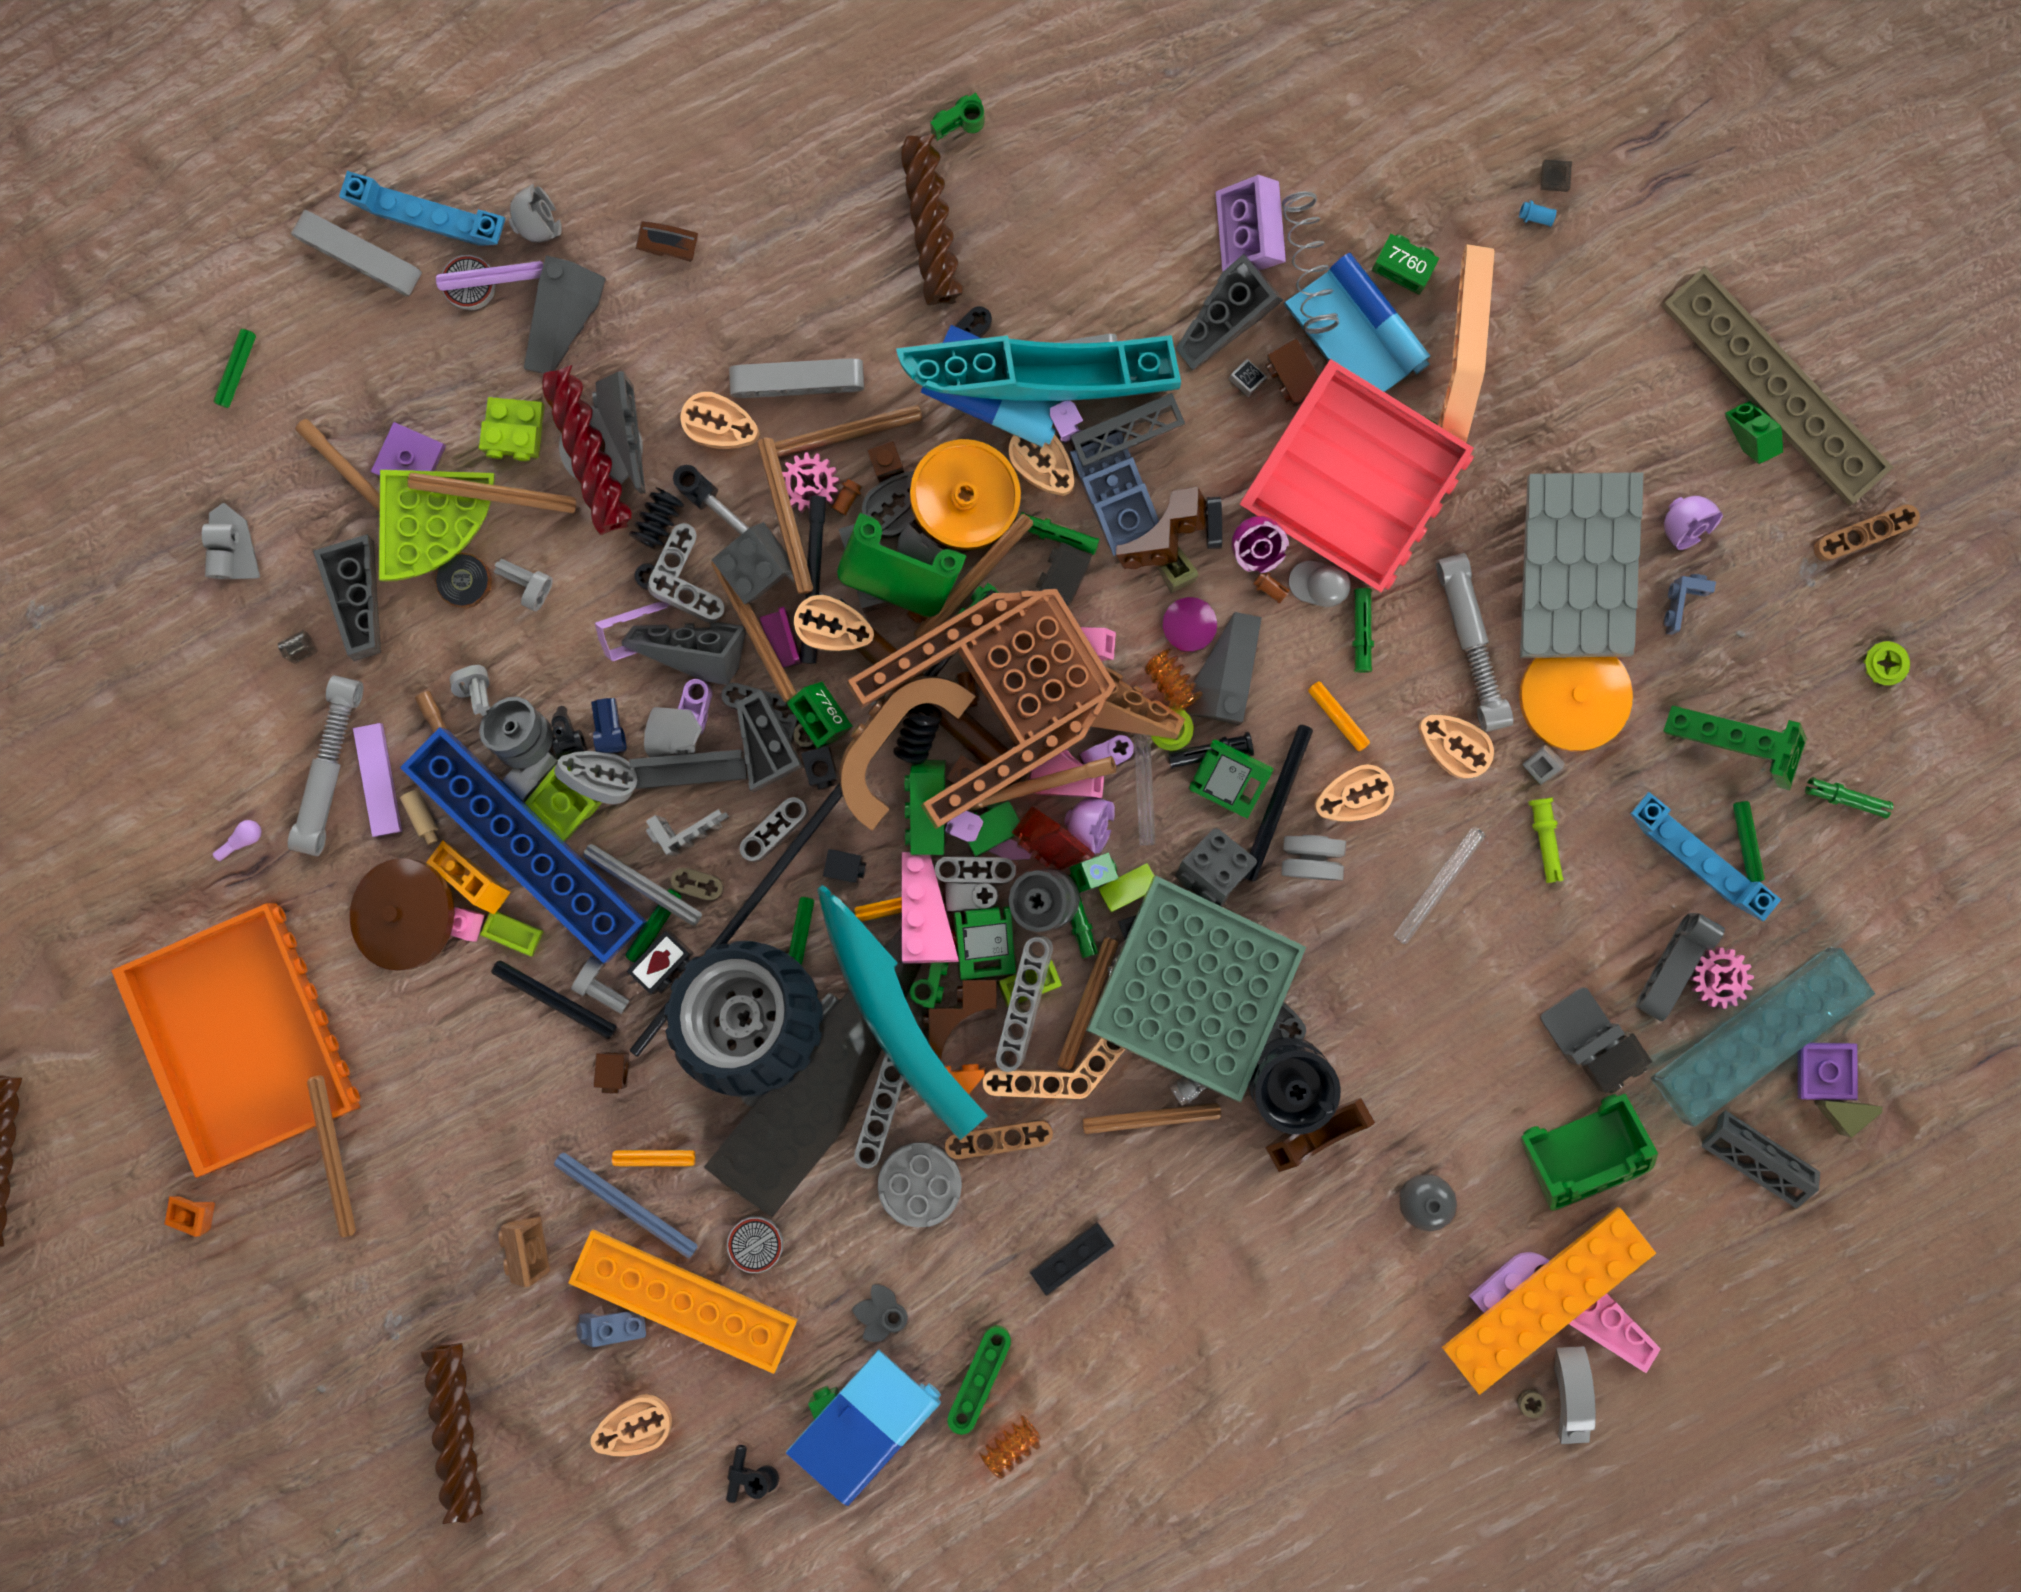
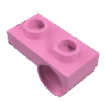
(467, 924)

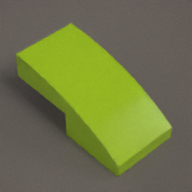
(1006, 985)

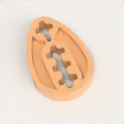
(719, 407)
(1041, 476)
(823, 639)
(1468, 734)
(1353, 779)
(643, 1440)

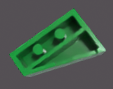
(924, 783)

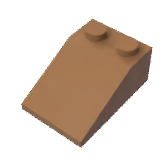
(524, 1251)

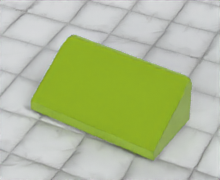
(1127, 888)

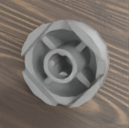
(532, 215)

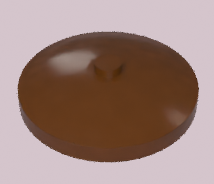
(401, 914)

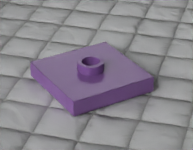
(408, 451)
(1828, 1071)

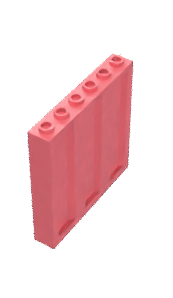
(1357, 476)

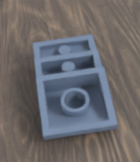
(1116, 493)

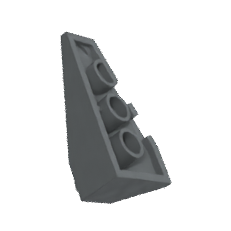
(562, 306)
(1232, 308)
(617, 407)
(703, 652)
(1228, 672)

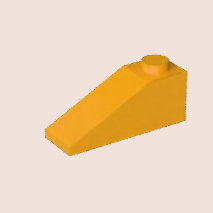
(468, 878)

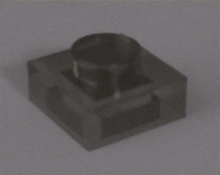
(1556, 175)

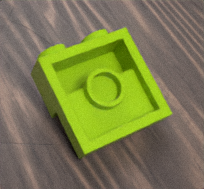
(512, 429)
(560, 805)

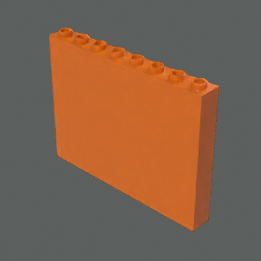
(234, 1037)

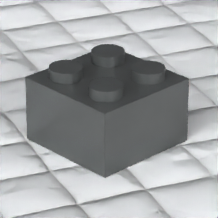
(753, 563)

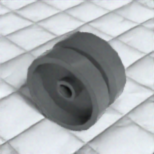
(516, 732)
(1044, 899)

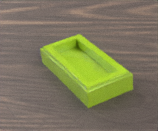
(512, 933)

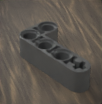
(1677, 964)

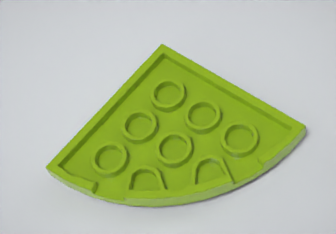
(425, 527)

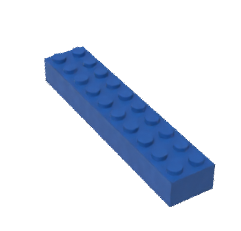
(523, 844)

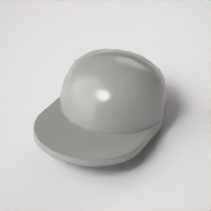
(1319, 583)

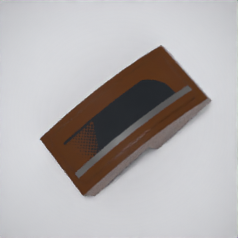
(667, 240)

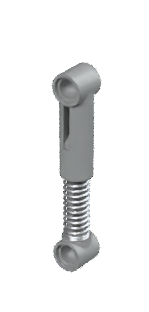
(1456, 576)
(309, 832)

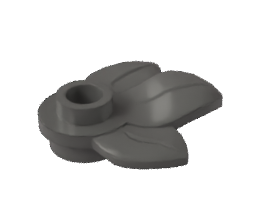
(876, 1313)

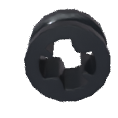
(638, 573)

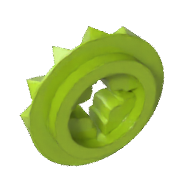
(1894, 654)
(1183, 737)

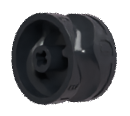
(1294, 1086)

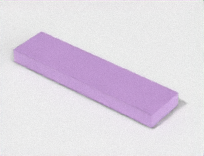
(377, 780)

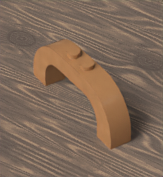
(882, 721)

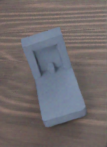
(1694, 585)
(610, 1328)

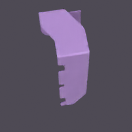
(1065, 418)
(620, 652)
(959, 828)

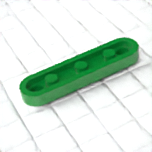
(979, 1380)

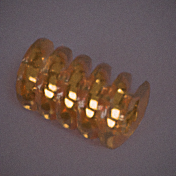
(1171, 682)
(1011, 1448)

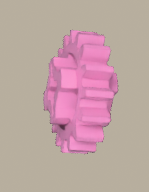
(816, 474)
(1711, 972)

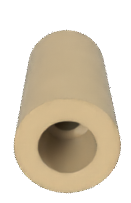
(420, 815)

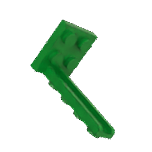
(1779, 747)

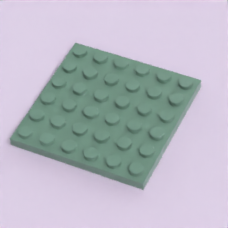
(1196, 989)

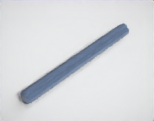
(625, 1205)

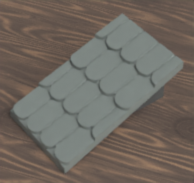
(1581, 565)

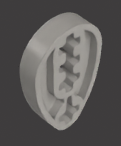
(583, 780)

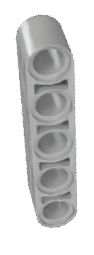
(356, 253)
(796, 378)
(1017, 1015)
(876, 1112)

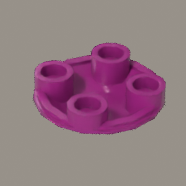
(1189, 624)

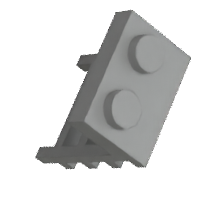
(661, 832)

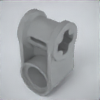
(965, 896)

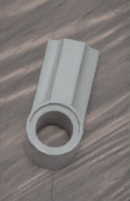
(526, 780)

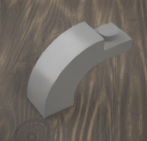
(1576, 1395)

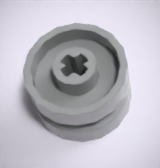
(1313, 857)

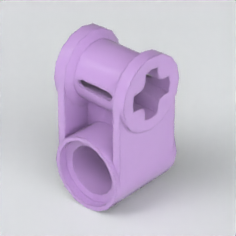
(700, 706)
(1107, 749)

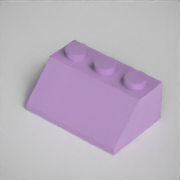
(1251, 222)

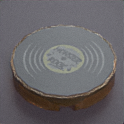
(463, 581)

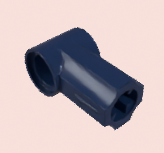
(608, 734)

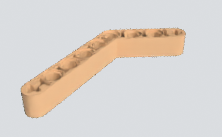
(1469, 341)
(1064, 1077)

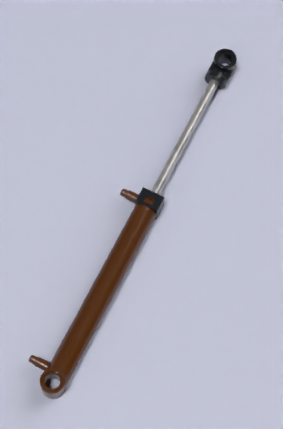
(964, 730)

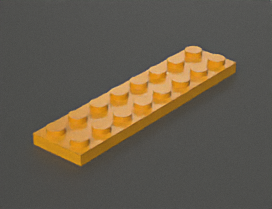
(1548, 1300)
(683, 1301)

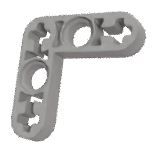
(671, 576)

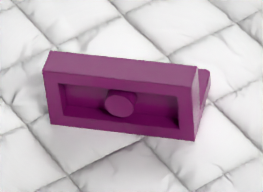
(781, 637)

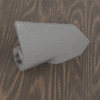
(228, 546)
(671, 732)

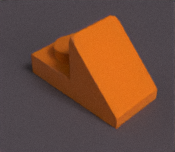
(189, 1216)

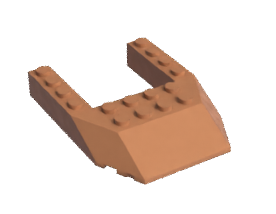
(1030, 669)

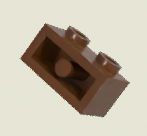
(1293, 371)

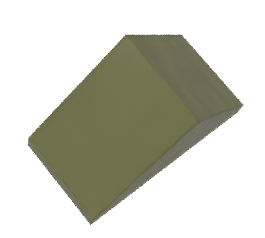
(1179, 573)
(1848, 1117)

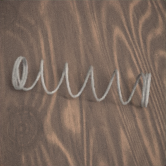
(1333, 316)

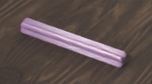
(489, 276)

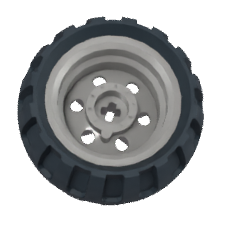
(702, 997)

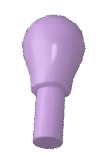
(243, 835)

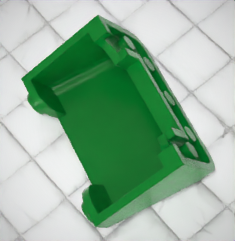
(894, 575)
(1590, 1153)

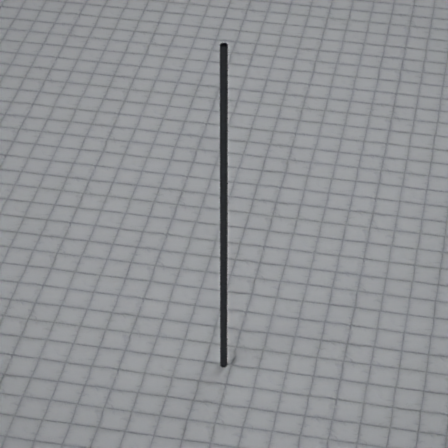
(770, 879)

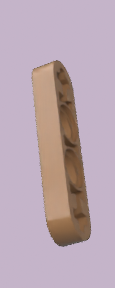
(1866, 532)
(999, 1143)

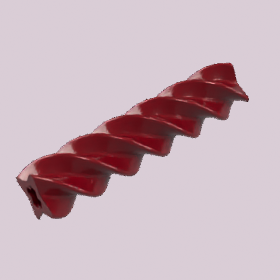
(583, 445)

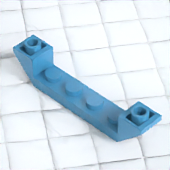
(472, 228)
(1701, 860)

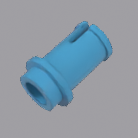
(1536, 213)

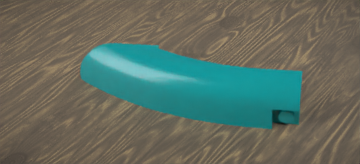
(1043, 370)
(879, 997)

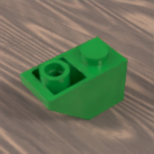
(1755, 432)

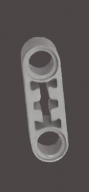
(764, 829)
(982, 862)

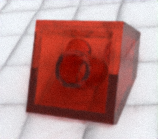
(1050, 841)

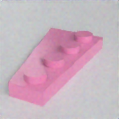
(924, 918)
(1617, 1332)

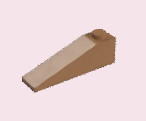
(1132, 712)

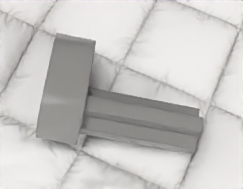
(536, 584)
(476, 684)
(588, 984)

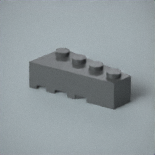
(351, 587)

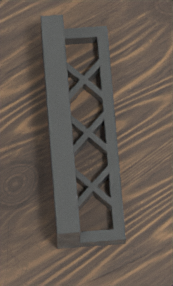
(1122, 423)
(690, 769)
(1767, 1156)

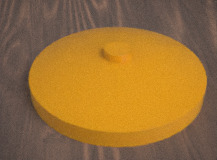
(965, 494)
(1576, 700)

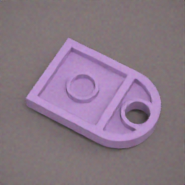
(1506, 1279)

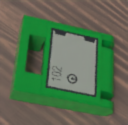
(1226, 776)
(983, 939)

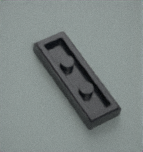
(1071, 1258)

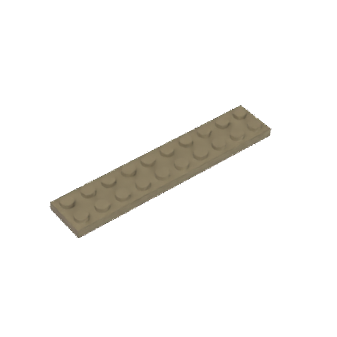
(1777, 386)

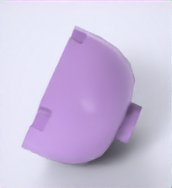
(1690, 519)
(1090, 821)

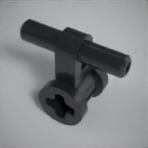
(566, 739)
(755, 1483)

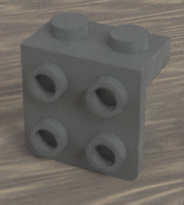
(1215, 867)
(1580, 1027)

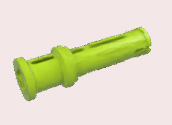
(1544, 825)

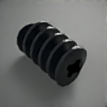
(656, 518)
(918, 733)

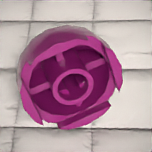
(1259, 544)

